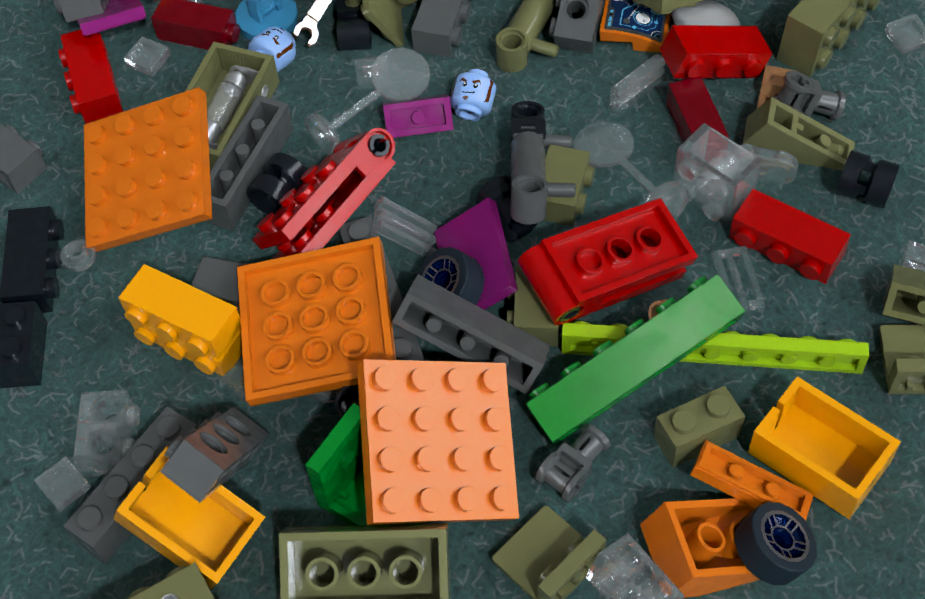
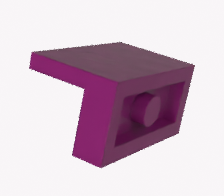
(418, 115)

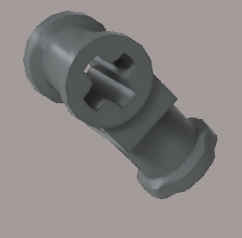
(808, 97)
(572, 464)

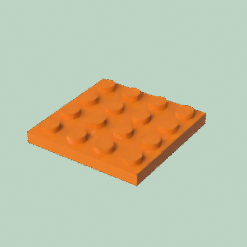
(147, 171)
(313, 320)
(436, 442)

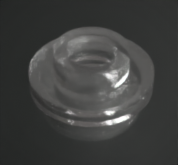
(80, 262)

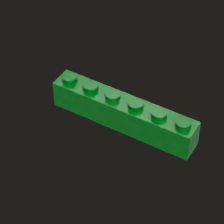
(635, 359)

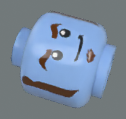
(276, 43)
(472, 95)

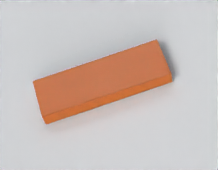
(747, 481)

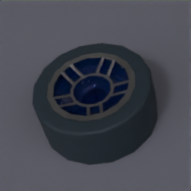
(455, 273)
(775, 543)

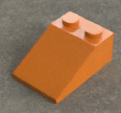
(697, 544)

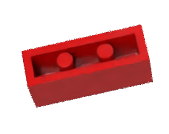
(715, 51)
(89, 76)
(789, 236)

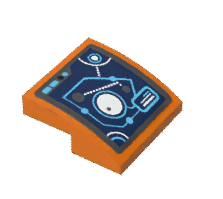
(634, 23)

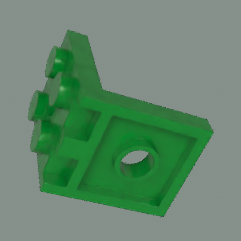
(338, 471)

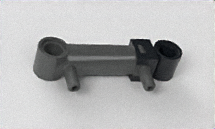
(528, 163)

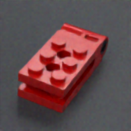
(328, 194)
(607, 261)

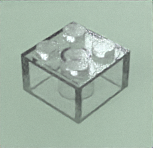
(716, 173)

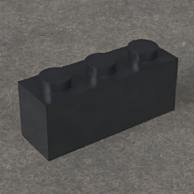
(32, 257)

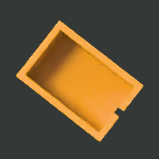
(183, 320)
(823, 447)
(188, 530)

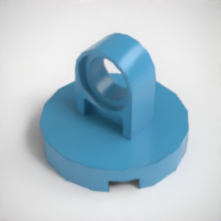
(257, 15)

